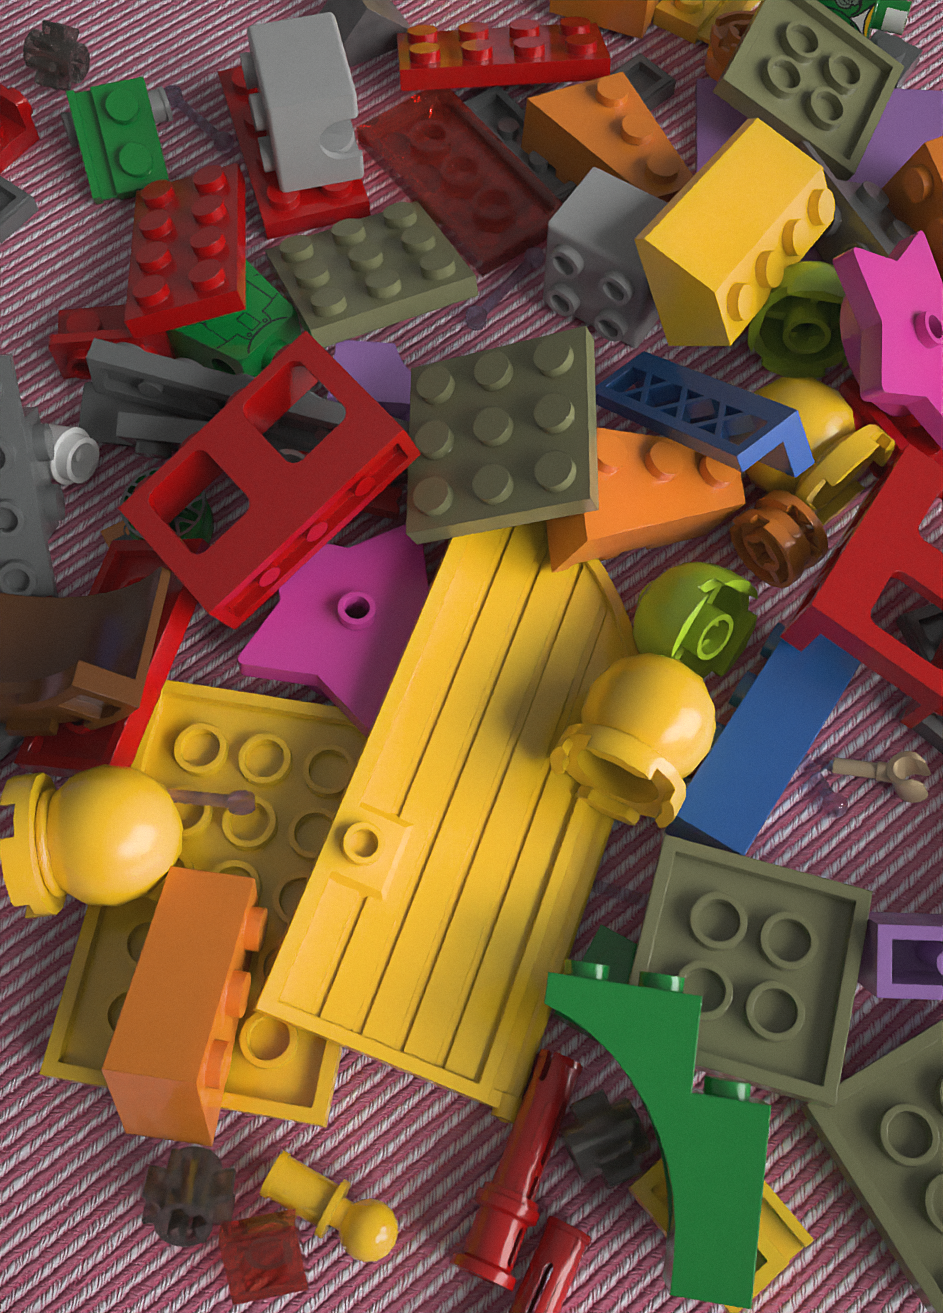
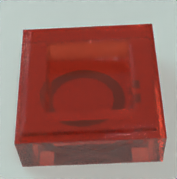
(263, 1256)

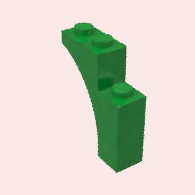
(707, 1137)

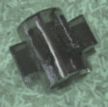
(56, 56)
(605, 1139)
(188, 1196)

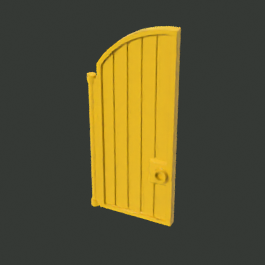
(455, 841)

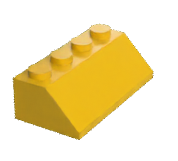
(733, 235)

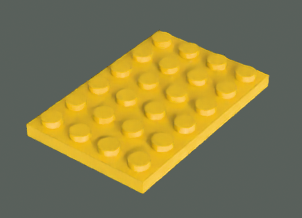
(297, 767)

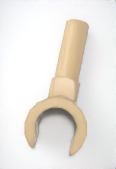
(894, 772)

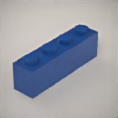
(762, 742)

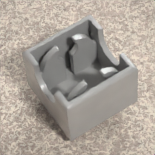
(303, 101)
(595, 261)

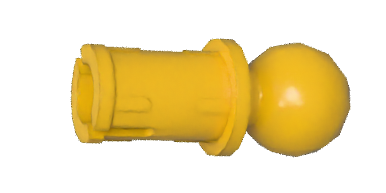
(365, 1227)

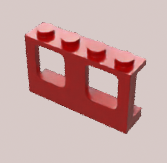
(290, 504)
(878, 546)

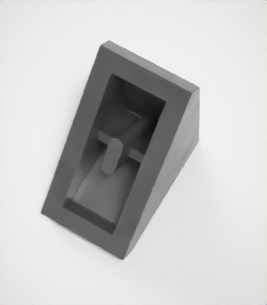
(367, 27)

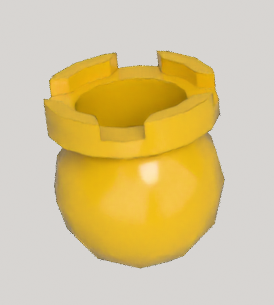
(836, 447)
(638, 737)
(96, 838)

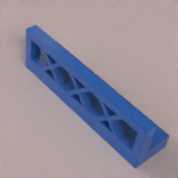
(707, 415)

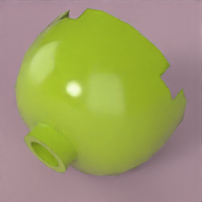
(801, 322)
(696, 617)

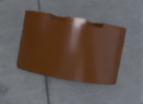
(77, 656)

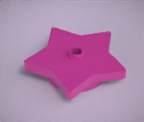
(895, 329)
(343, 623)

